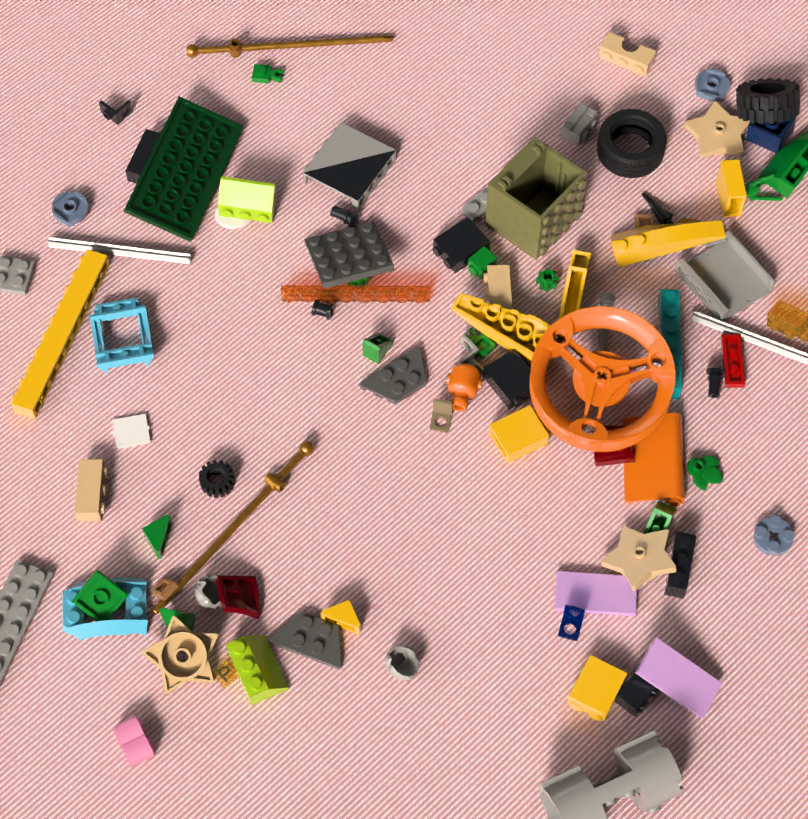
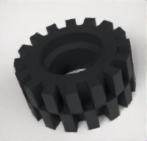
(214, 468)

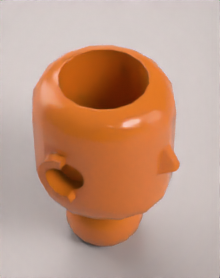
(463, 385)

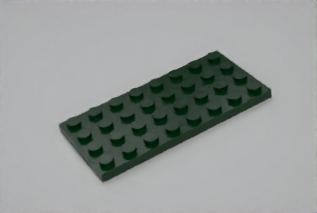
(183, 169)

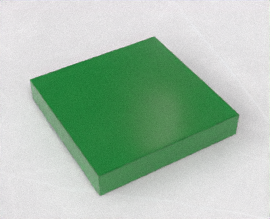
(100, 597)

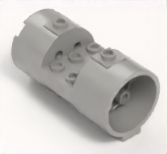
(645, 774)

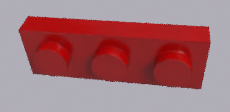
(732, 361)

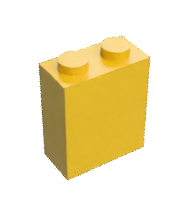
(731, 188)
(519, 434)
(596, 688)

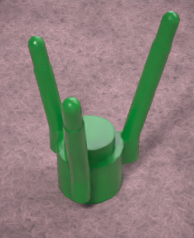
(753, 189)

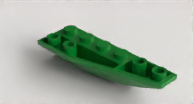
(788, 166)

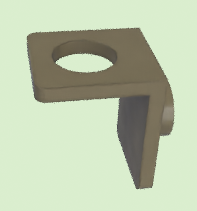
(443, 410)

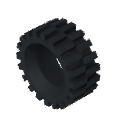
(768, 100)

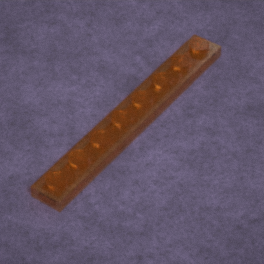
(362, 294)

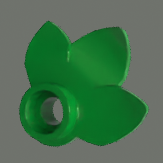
(706, 473)

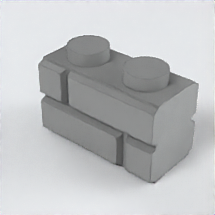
(579, 124)

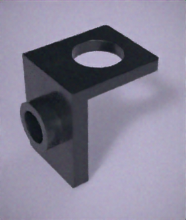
(116, 116)

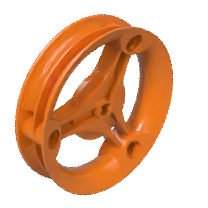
(602, 365)

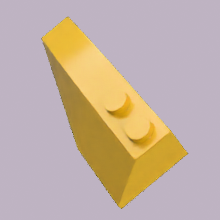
(662, 239)
(503, 326)

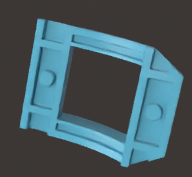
(125, 355)
(135, 612)

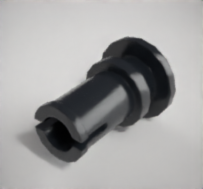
(348, 217)
(714, 379)

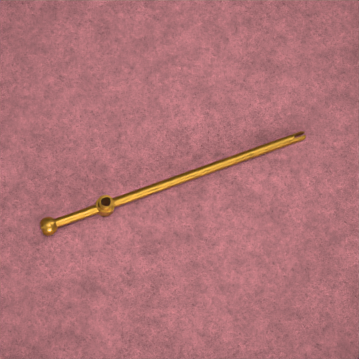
(235, 47)
(274, 483)

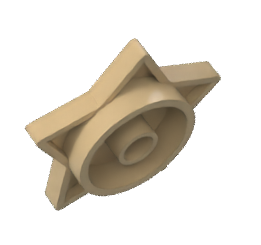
(718, 132)
(640, 556)
(176, 670)

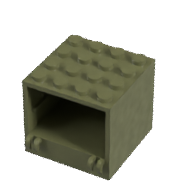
(535, 198)

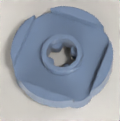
(710, 93)
(73, 216)
(772, 546)

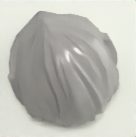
(207, 592)
(402, 662)

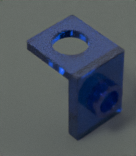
(573, 616)

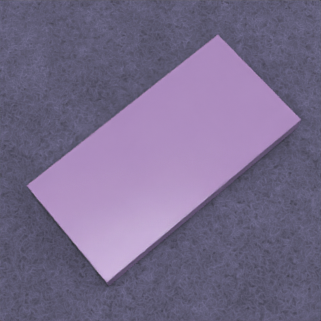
(595, 593)
(678, 678)

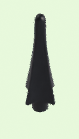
(662, 214)

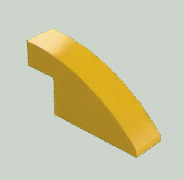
(575, 282)

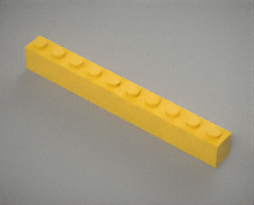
(60, 334)

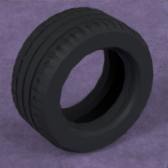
(631, 122)

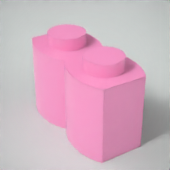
(133, 740)

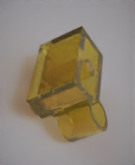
(788, 321)

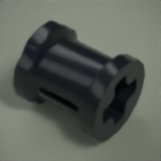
(322, 309)

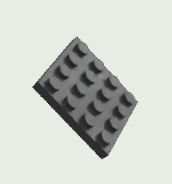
(349, 255)

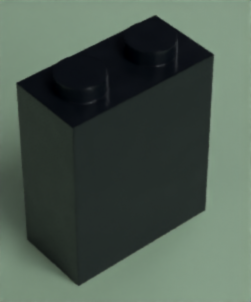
(459, 244)
(509, 378)

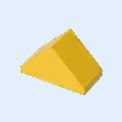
(343, 616)

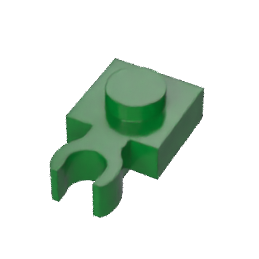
(264, 74)
(482, 342)

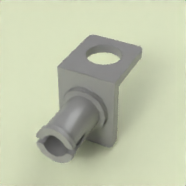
(470, 358)

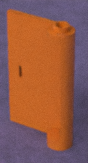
(657, 464)

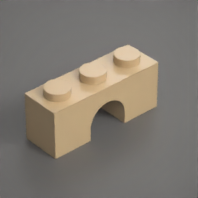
(637, 61)

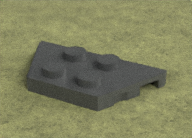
(398, 378)
(311, 639)

